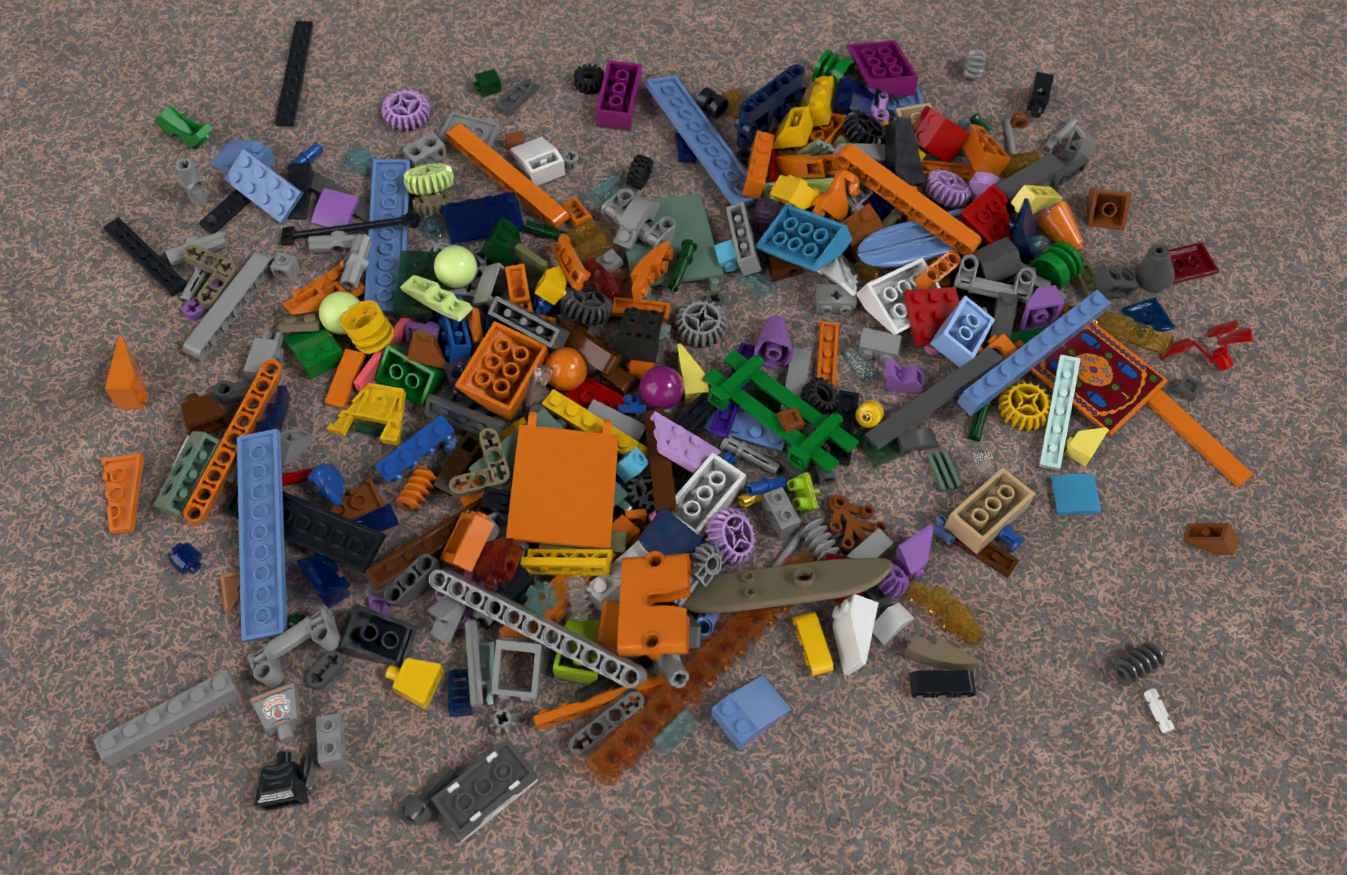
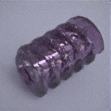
(765, 214)

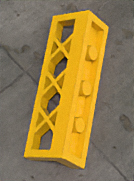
(568, 565)

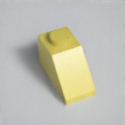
(1084, 444)

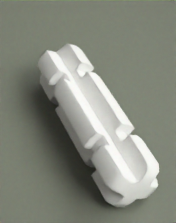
(1159, 710)

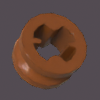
(1016, 123)

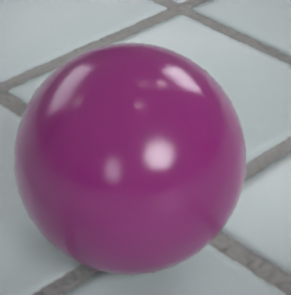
(661, 387)

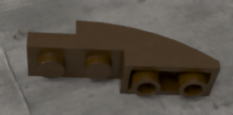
(459, 461)

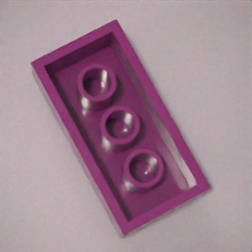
(619, 95)

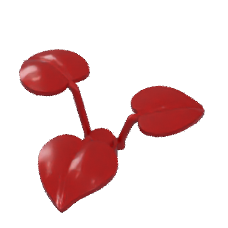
(1220, 355)

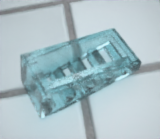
(605, 189)

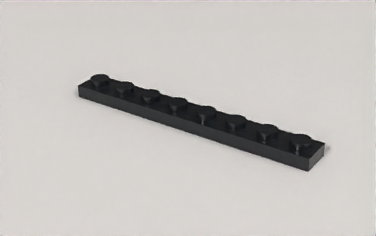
(294, 74)

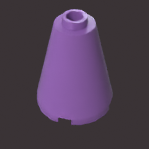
(774, 343)

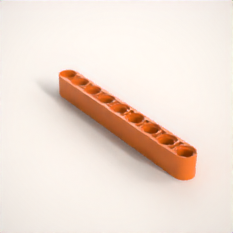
(507, 175)
(908, 200)
(229, 450)

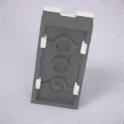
(485, 789)

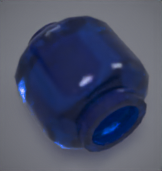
(185, 558)

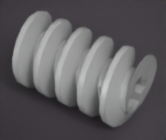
(818, 540)

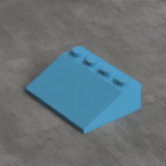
(804, 238)

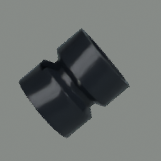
(712, 103)

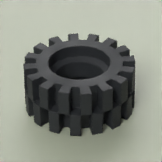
(585, 72)
(639, 171)
(825, 390)

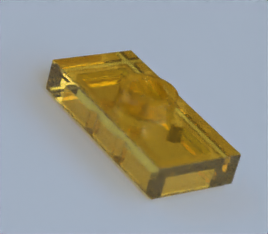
(735, 99)

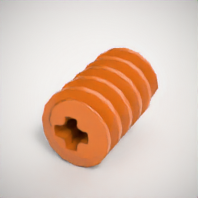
(416, 489)

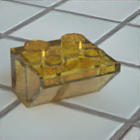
(589, 240)

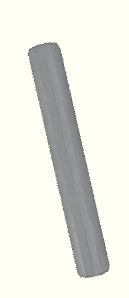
(474, 666)

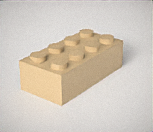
(989, 510)

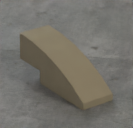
(940, 655)

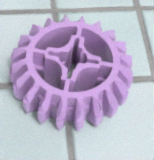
(405, 110)
(947, 188)
(735, 535)

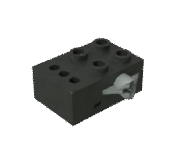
(641, 334)

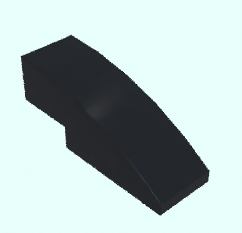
(301, 177)
(510, 589)

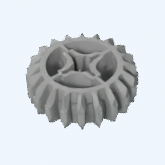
(710, 330)

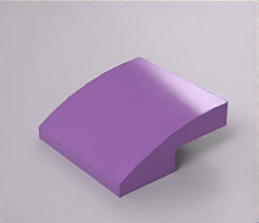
(334, 208)

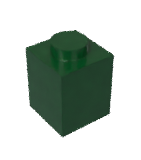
(487, 83)

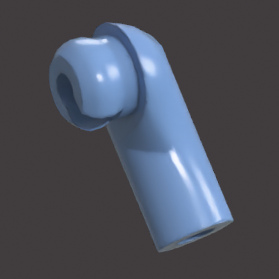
(941, 532)

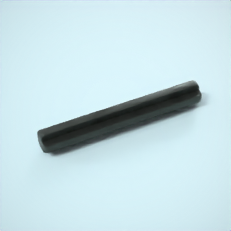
(604, 683)

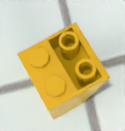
(794, 129)
(794, 192)

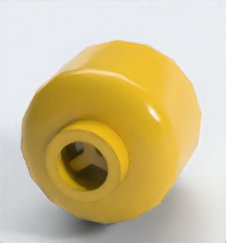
(875, 413)

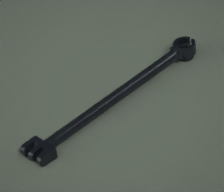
(289, 233)

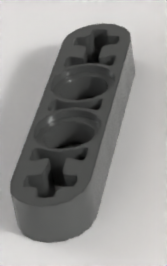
(607, 724)

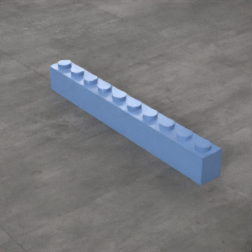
(1033, 353)

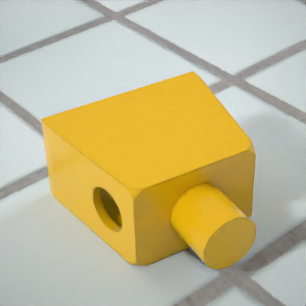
(416, 680)

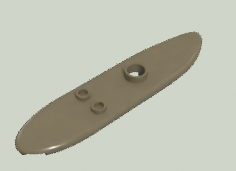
(782, 587)

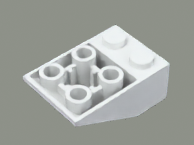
(539, 160)

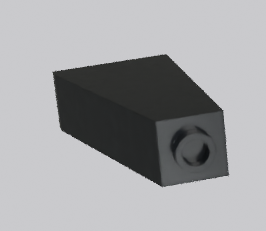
(902, 152)

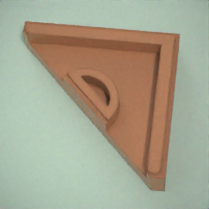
(230, 589)

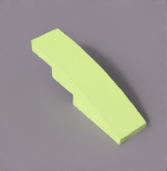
(437, 299)

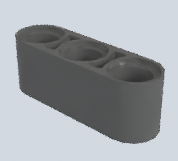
(404, 584)

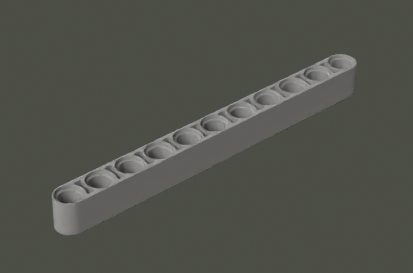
(546, 627)

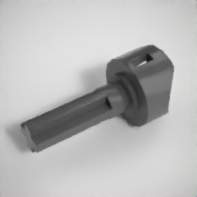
(417, 807)

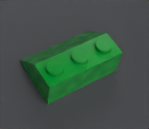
(415, 378)

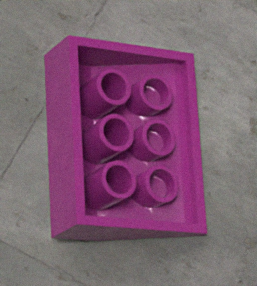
(885, 67)

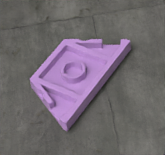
(681, 444)

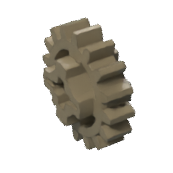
(431, 202)

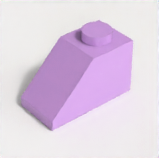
(982, 181)

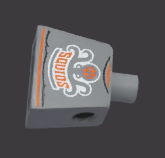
(279, 711)

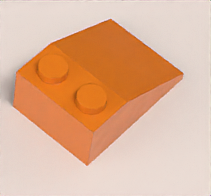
(125, 380)

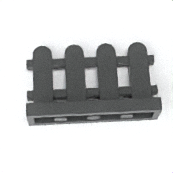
(461, 413)

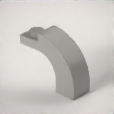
(633, 219)

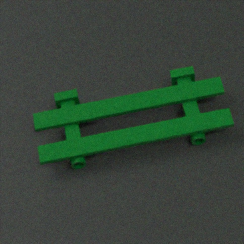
(801, 448)

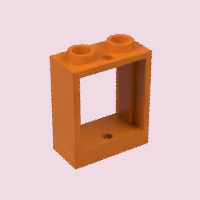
(467, 540)

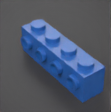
(454, 336)
(413, 448)

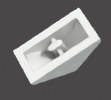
(891, 622)

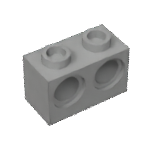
(425, 150)
(331, 741)

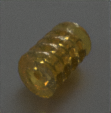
(1019, 162)

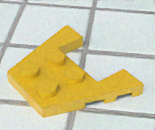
(375, 404)

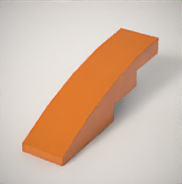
(518, 287)
(311, 299)

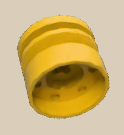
(367, 327)

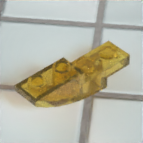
(955, 615)

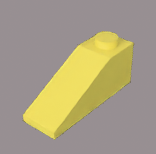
(1038, 196)
(691, 375)

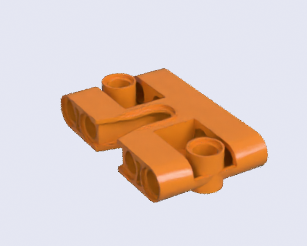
(646, 624)

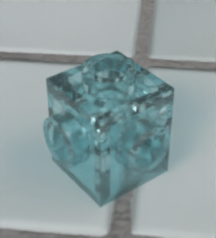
(536, 605)

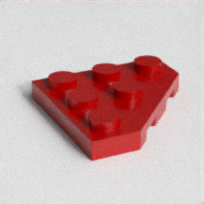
(988, 215)
(929, 311)

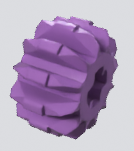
(894, 583)

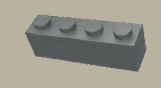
(1040, 173)
(528, 322)

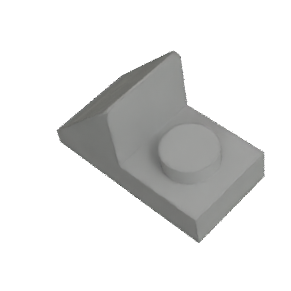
(448, 616)

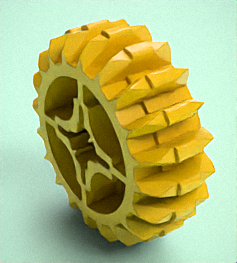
(1025, 414)

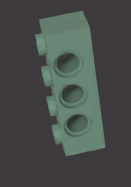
(186, 473)

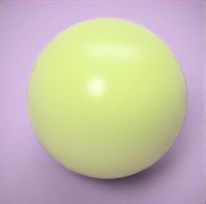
(455, 266)
(333, 308)

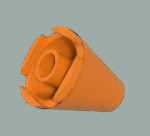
(1061, 226)

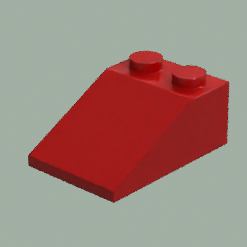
(938, 134)

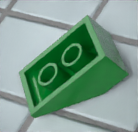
(315, 351)

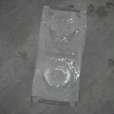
(536, 389)

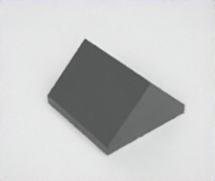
(998, 260)

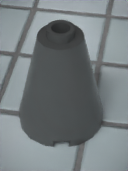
(1156, 269)

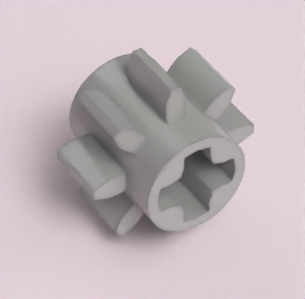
(506, 726)

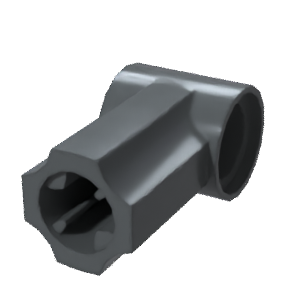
(236, 391)

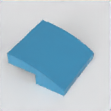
(1076, 494)

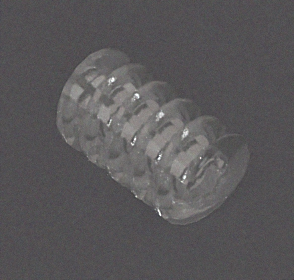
(578, 598)

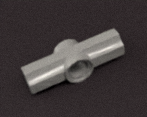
(191, 182)
(211, 243)
(335, 243)
(355, 262)
(672, 669)

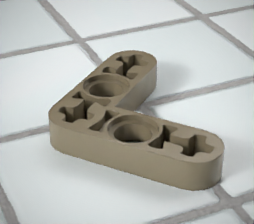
(217, 273)
(489, 473)

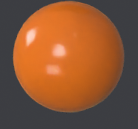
(568, 368)

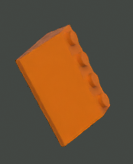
(502, 370)

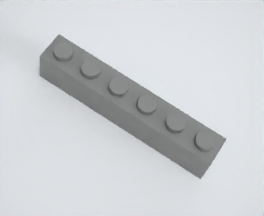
(167, 718)

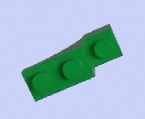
(190, 132)

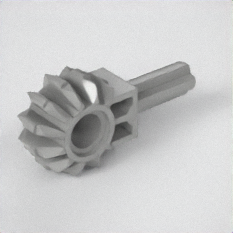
(705, 566)

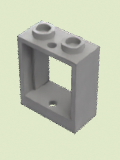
(483, 298)
(522, 645)

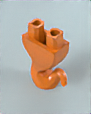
(834, 200)

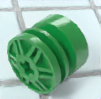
(831, 66)
(1058, 264)

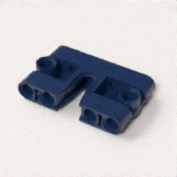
(769, 102)

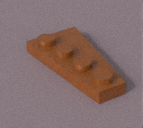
(359, 501)

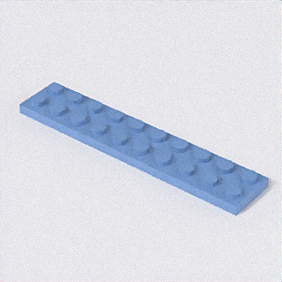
(701, 137)
(387, 201)
(261, 536)

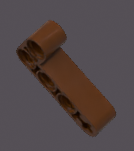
(590, 348)

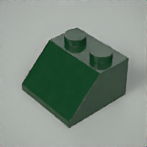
(502, 242)

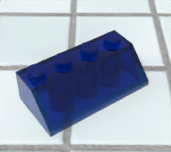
(476, 217)

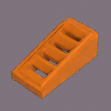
(583, 212)

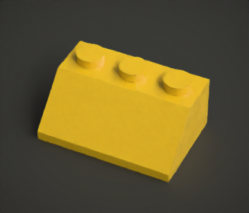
(820, 100)

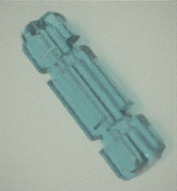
(859, 364)

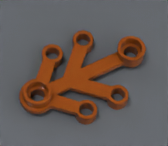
(852, 524)

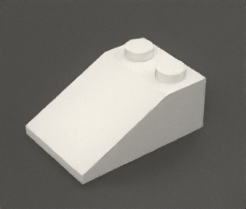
(853, 631)

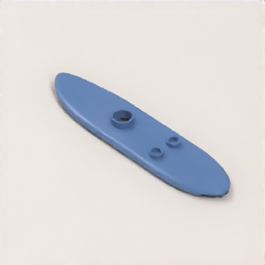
(904, 244)

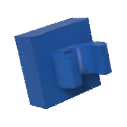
(632, 406)

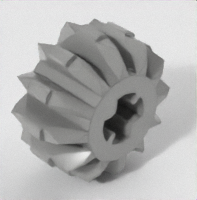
(974, 64)

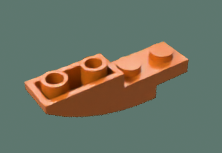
(807, 165)
(649, 268)

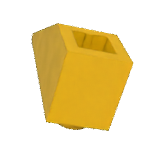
(552, 285)

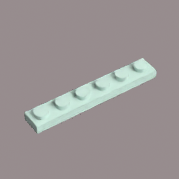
(1059, 413)

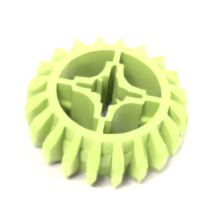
(428, 178)

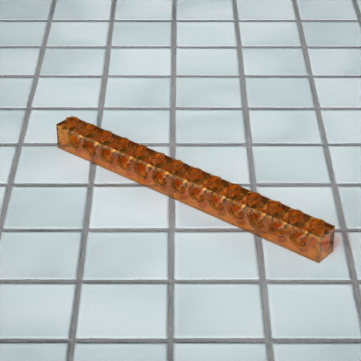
(631, 730)

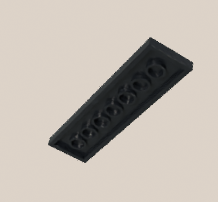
(324, 532)

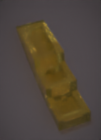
(1135, 333)

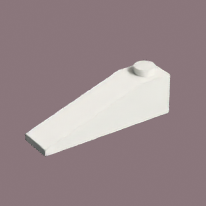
(842, 273)

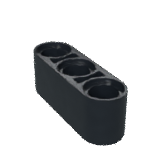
(941, 683)

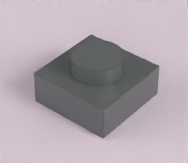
(1189, 387)

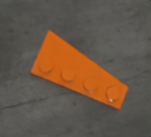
(122, 490)

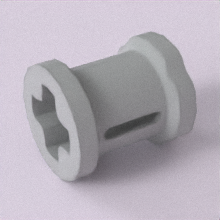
(573, 160)

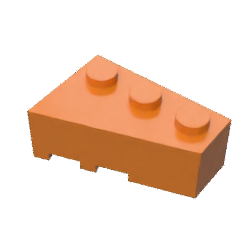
(984, 151)

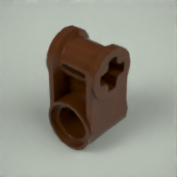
(620, 381)

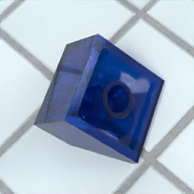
(852, 96)
(324, 579)

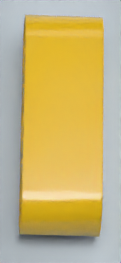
(814, 644)

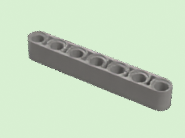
(228, 305)

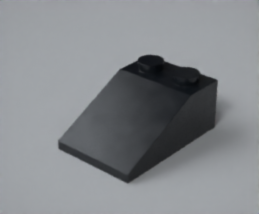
(376, 636)

